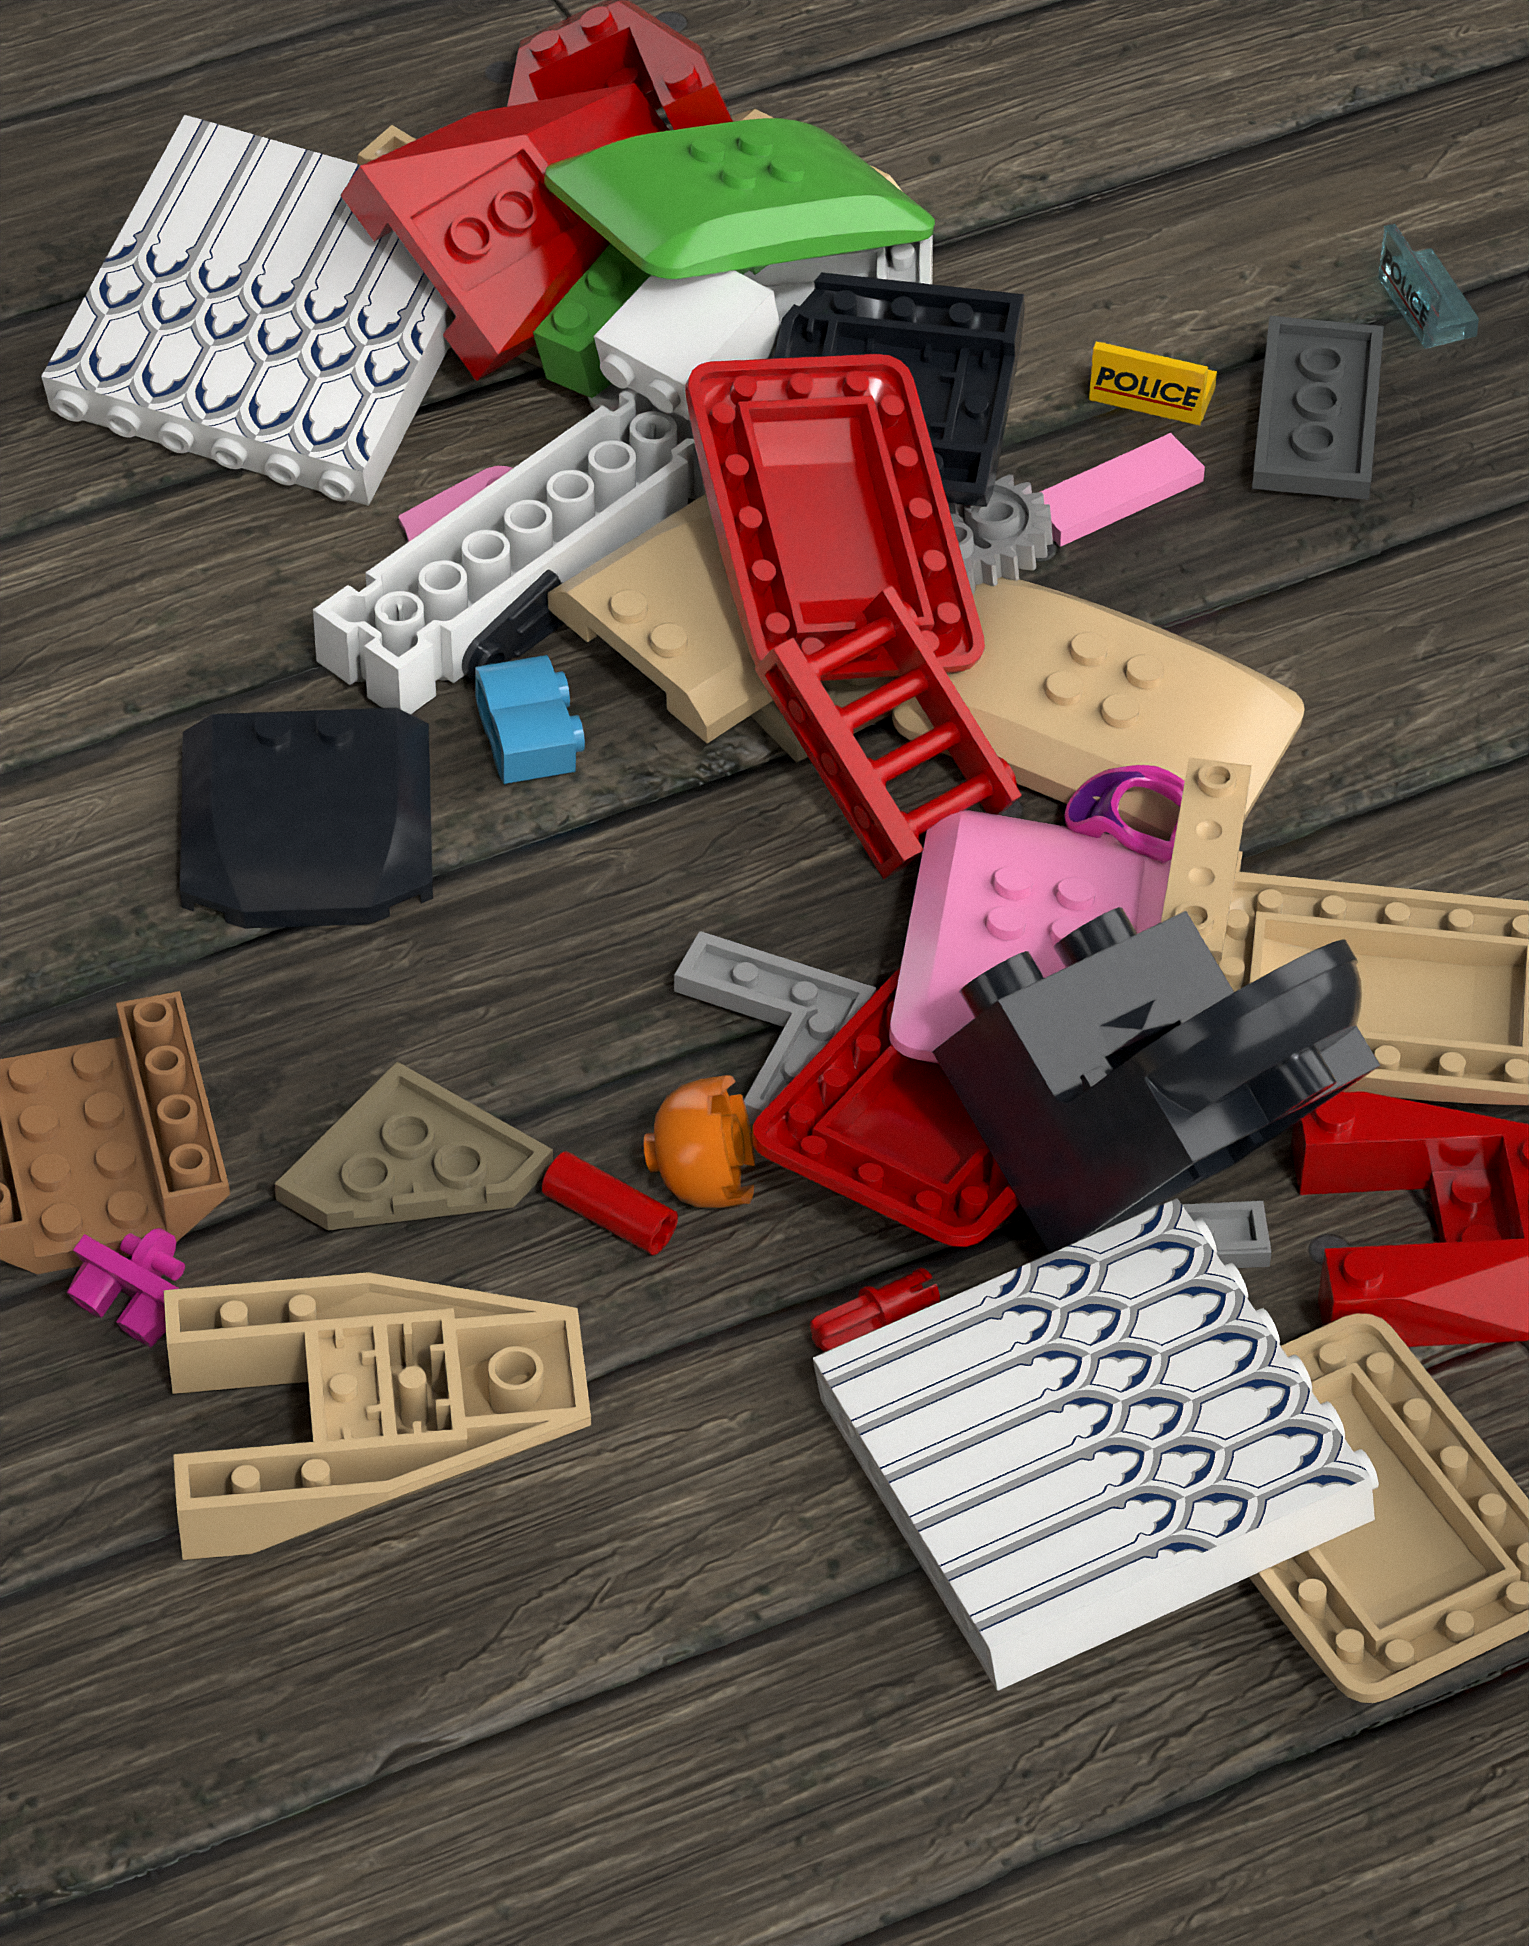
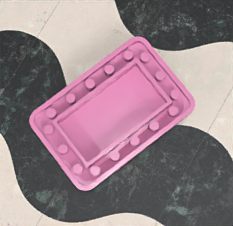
(1003, 890)

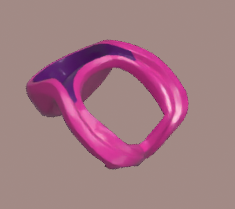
(1094, 818)

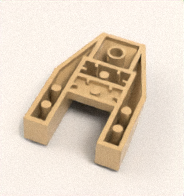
(401, 1390)

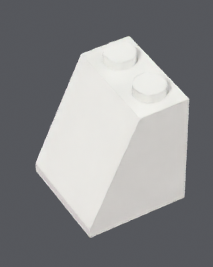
(684, 323)

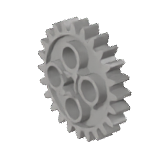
(1003, 534)

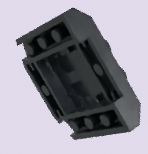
(952, 340)
(306, 816)

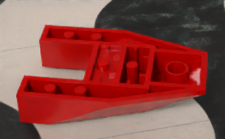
(615, 47)
(1478, 1181)

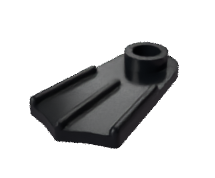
(516, 628)

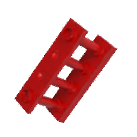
(859, 781)

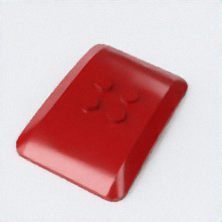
(826, 501)
(887, 1133)

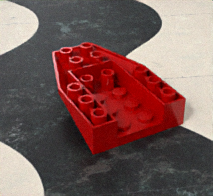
(485, 222)

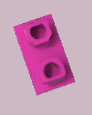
(108, 1273)

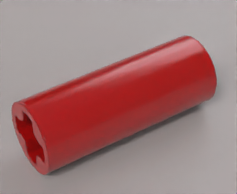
(609, 1202)

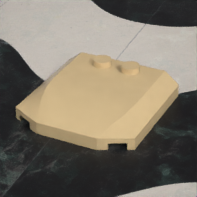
(673, 618)

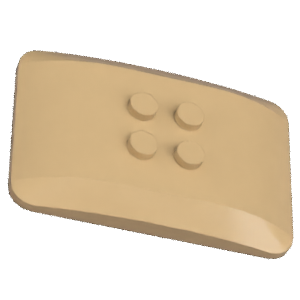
(1097, 690)
(1435, 974)
(1449, 1536)

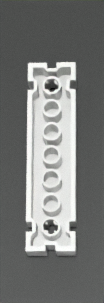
(550, 512)

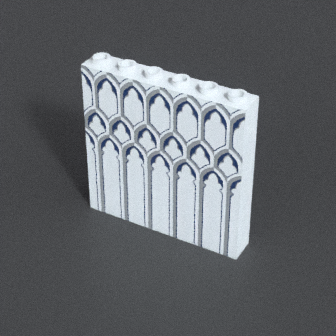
(254, 319)
(1094, 1441)

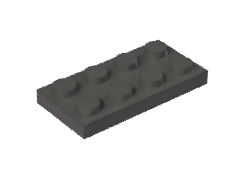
(1318, 407)

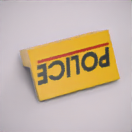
(1150, 383)

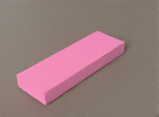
(1121, 488)

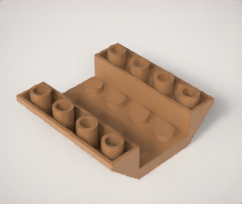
(106, 1140)

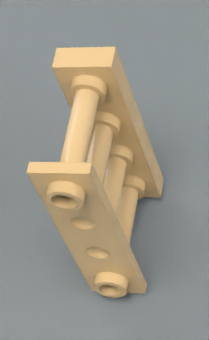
(1208, 847)

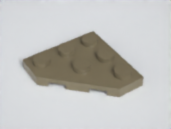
(411, 1156)

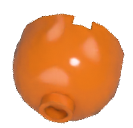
(702, 1144)

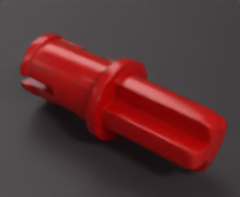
(873, 1310)

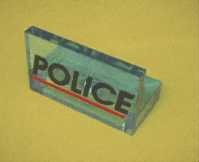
(1424, 292)

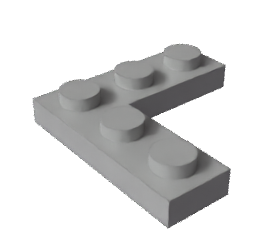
(776, 990)

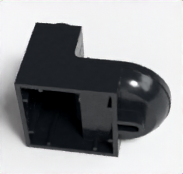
(1145, 1066)

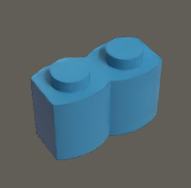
(528, 719)

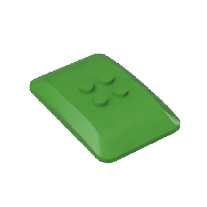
(735, 197)

